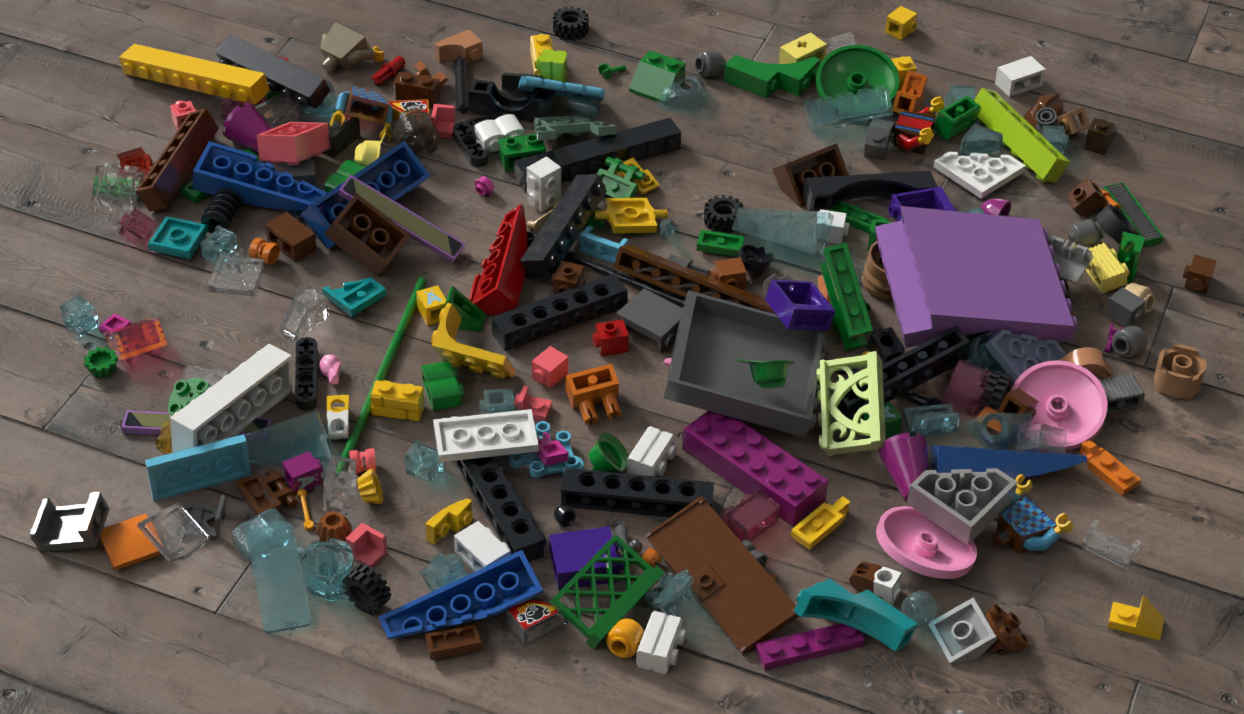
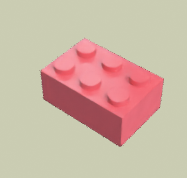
(293, 142)

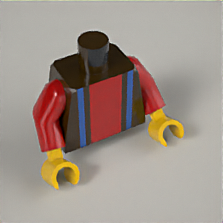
(915, 129)

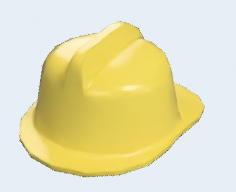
(368, 152)

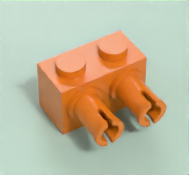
(592, 387)

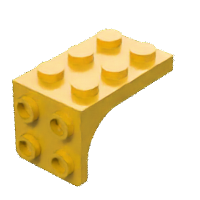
(458, 354)

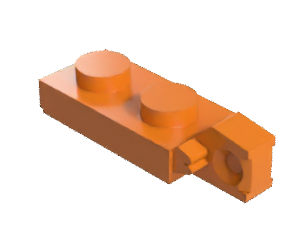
(1109, 468)

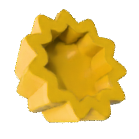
(370, 487)

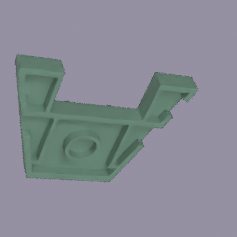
(551, 127)

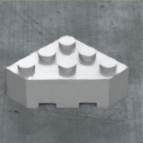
(962, 499)

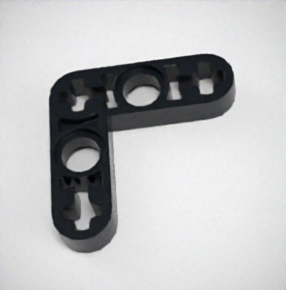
(468, 128)

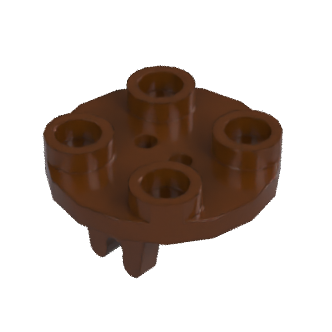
(1007, 630)

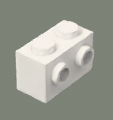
(543, 184)

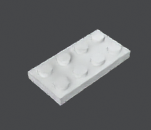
(485, 435)

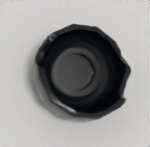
(754, 259)

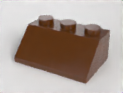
(820, 163)

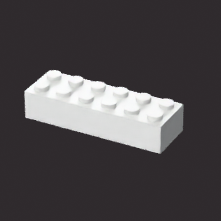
(234, 400)

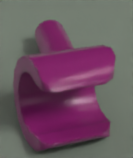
(1112, 331)

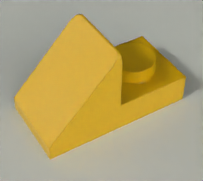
(1141, 621)

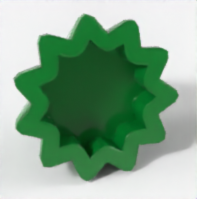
(101, 362)

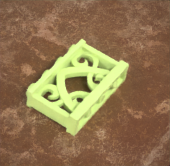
(873, 426)

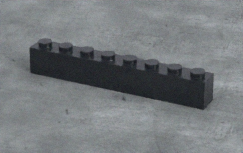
(590, 155)

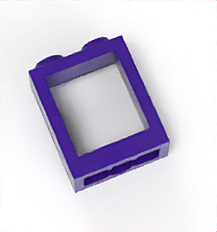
(925, 198)
(800, 306)

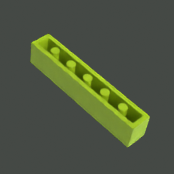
(1021, 137)

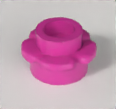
(484, 186)

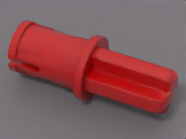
(389, 70)

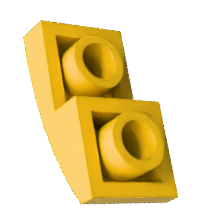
(647, 184)
(451, 517)

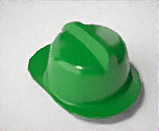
(769, 373)
(608, 454)

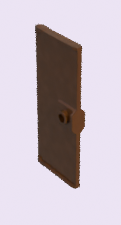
(725, 575)

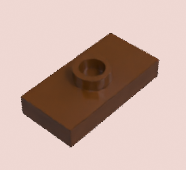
(453, 642)

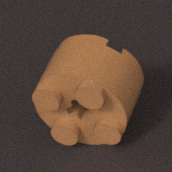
(1179, 372)

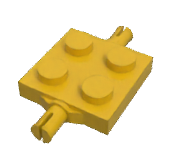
(630, 215)

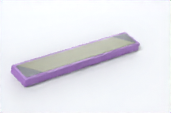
(416, 226)
(151, 423)

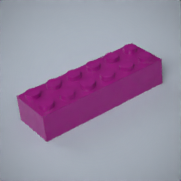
(755, 464)

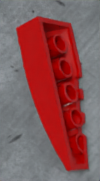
(503, 273)

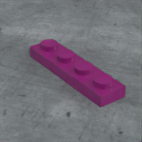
(808, 645)

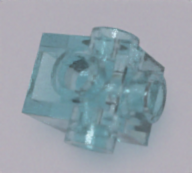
(443, 571)

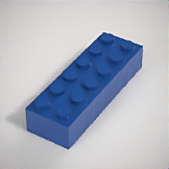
(391, 174)

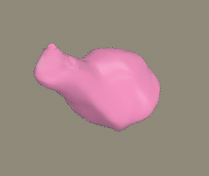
(330, 368)

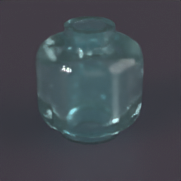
(926, 604)

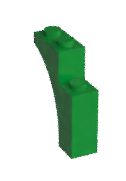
(766, 77)

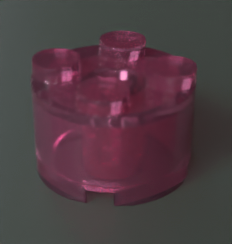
(966, 387)

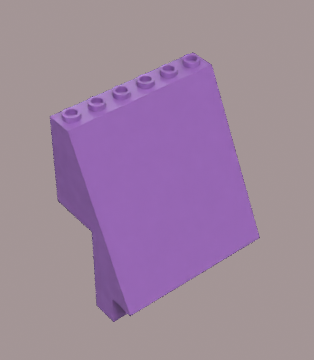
(973, 276)

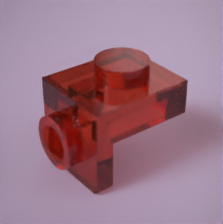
(137, 158)

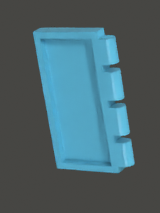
(562, 89)

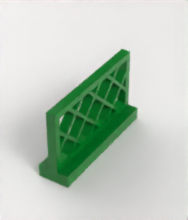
(617, 609)

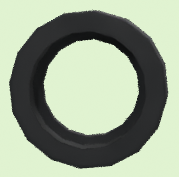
(1115, 222)

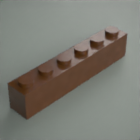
(177, 160)

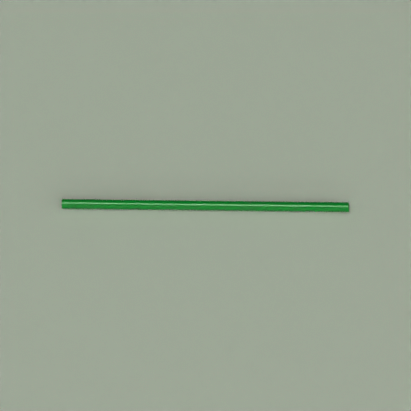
(384, 368)

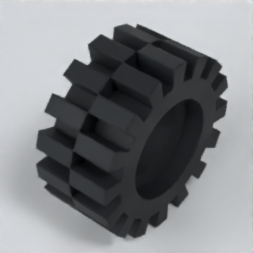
(570, 23)
(716, 207)
(995, 390)
(366, 589)

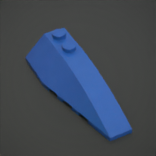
(253, 180)
(1008, 461)
(466, 599)

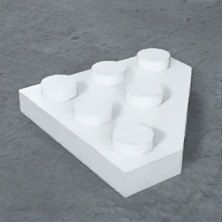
(978, 171)

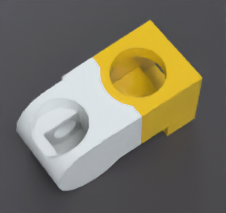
(338, 417)

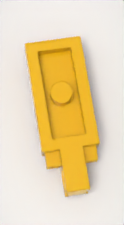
(820, 523)

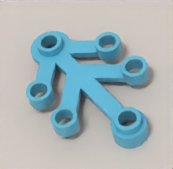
(573, 462)

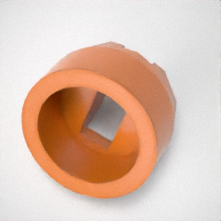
(651, 557)

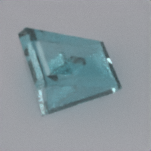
(980, 140)

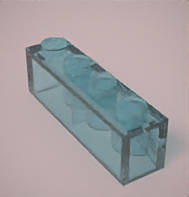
(848, 108)

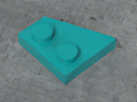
(356, 295)

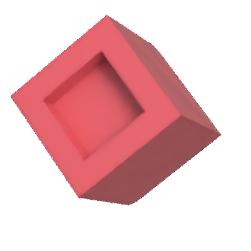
(444, 120)
(367, 545)

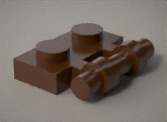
(259, 495)

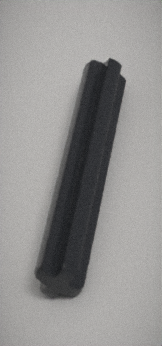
(461, 90)

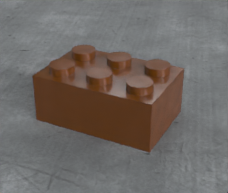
(367, 234)

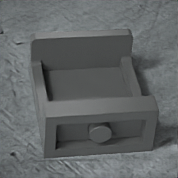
(652, 317)
(69, 525)

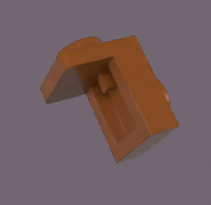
(422, 70)

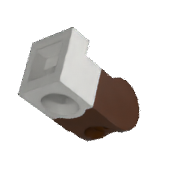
(878, 580)

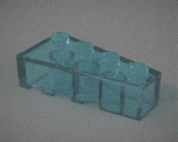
(786, 228)

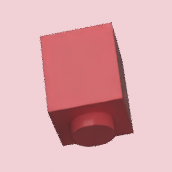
(550, 367)

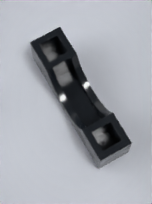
(488, 99)

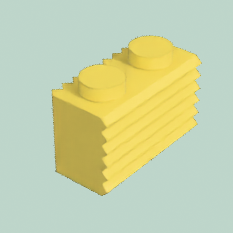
(1106, 269)

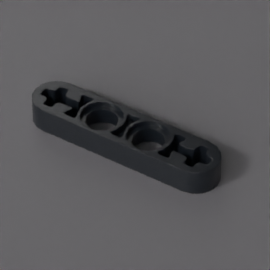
(303, 373)

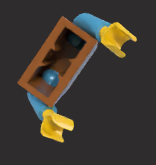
(366, 106)

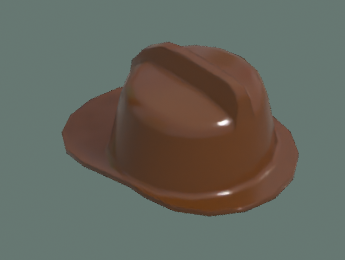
(1043, 101)

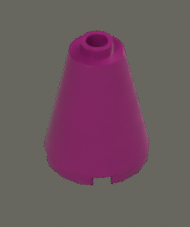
(244, 126)
(905, 460)

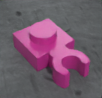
(551, 451)

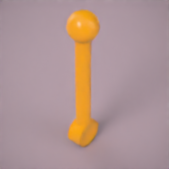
(308, 524)

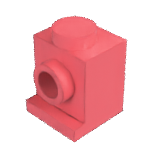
(180, 111)

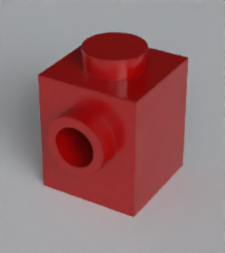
(611, 338)

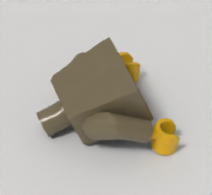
(345, 48)

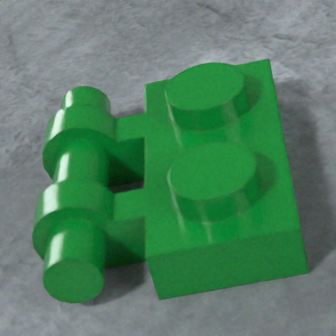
(617, 186)

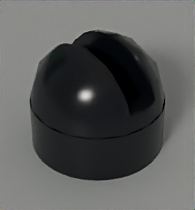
(564, 515)

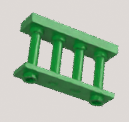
(845, 296)

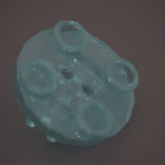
(669, 590)

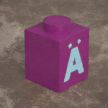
(302, 472)

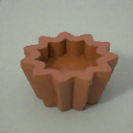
(333, 526)

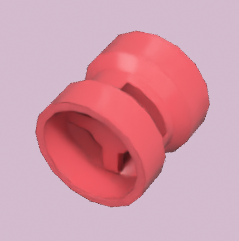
(370, 461)

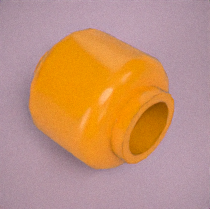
(625, 638)

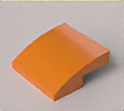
(127, 544)

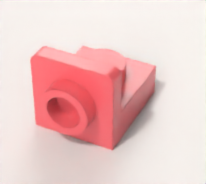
(539, 406)

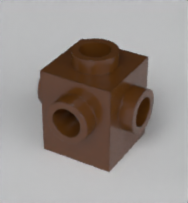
(567, 277)

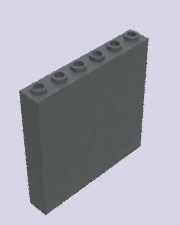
(708, 376)

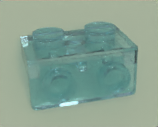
(931, 419)

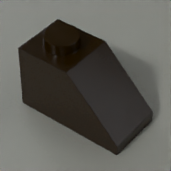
(1100, 136)

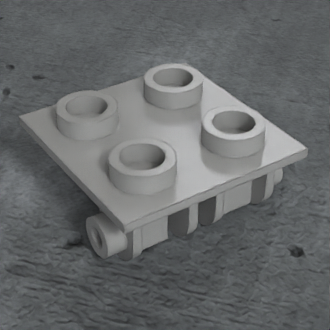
(1071, 260)

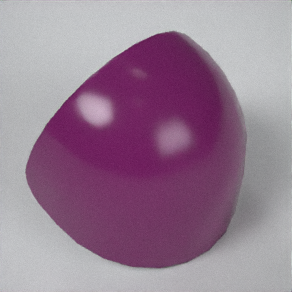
(996, 206)

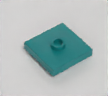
(178, 237)

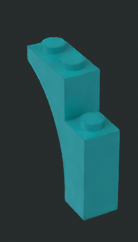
(860, 611)

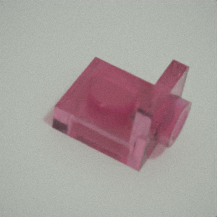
(137, 224)

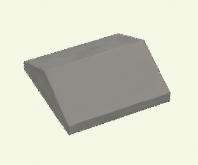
(963, 632)

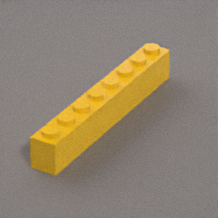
(194, 74)

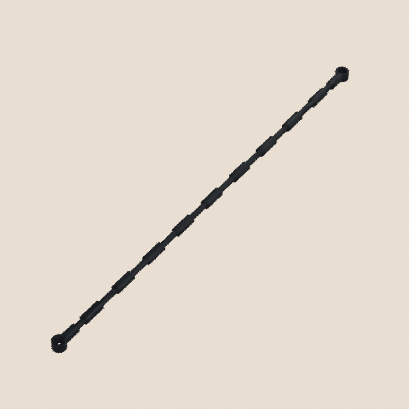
(675, 299)

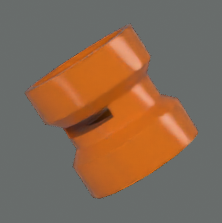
(262, 250)

